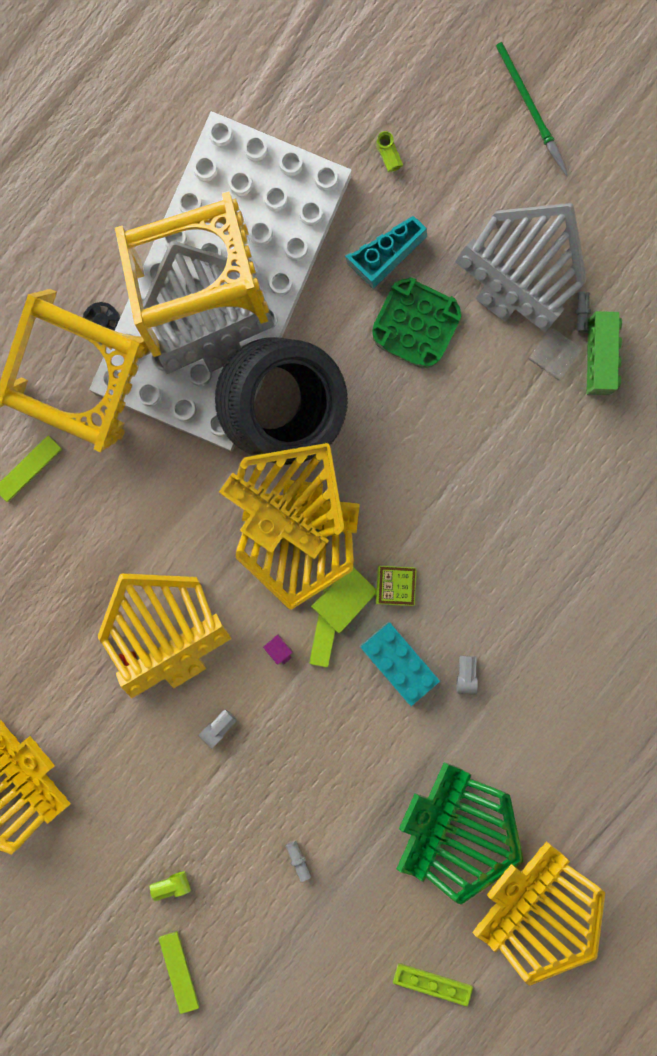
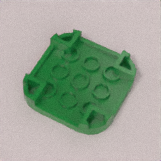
(416, 323)

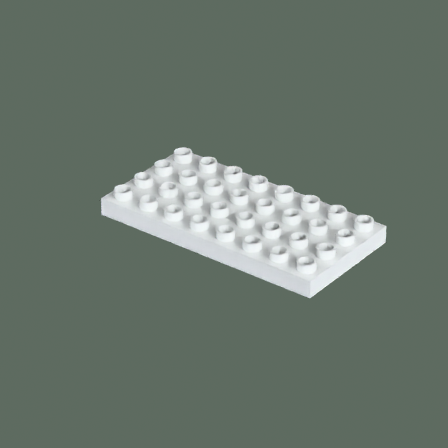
(287, 208)

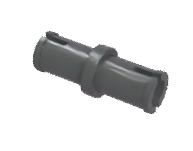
(583, 312)

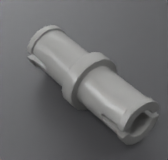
(298, 861)

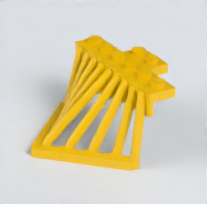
(350, 515)
(271, 520)
(174, 659)
(27, 769)
(518, 894)

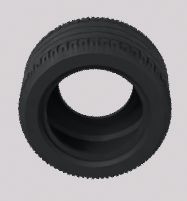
(321, 396)

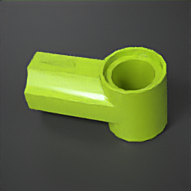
(389, 153)
(175, 885)

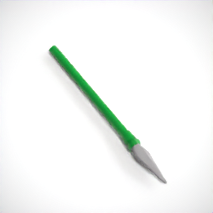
(544, 131)

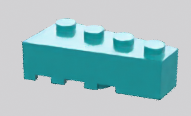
(384, 254)

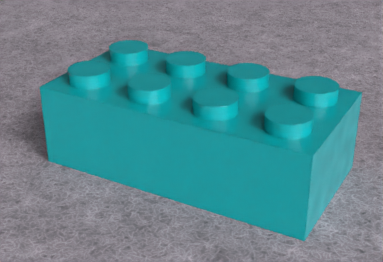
(399, 663)

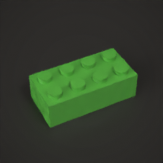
(603, 353)

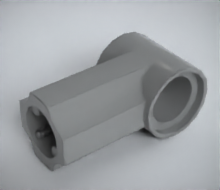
(467, 680)
(214, 731)

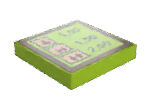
(396, 585)

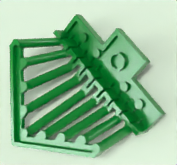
(431, 818)

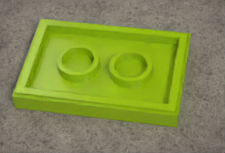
(344, 600)

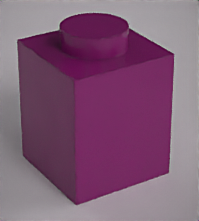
(278, 650)

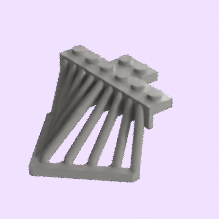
(508, 289)
(216, 338)

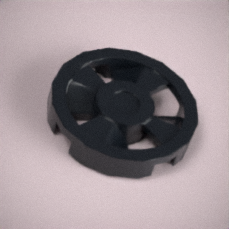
(102, 319)

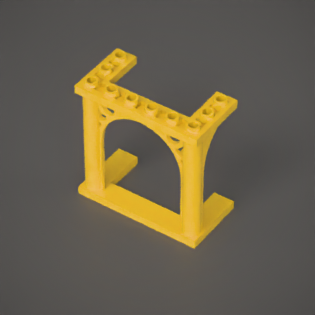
(237, 293)
(130, 347)

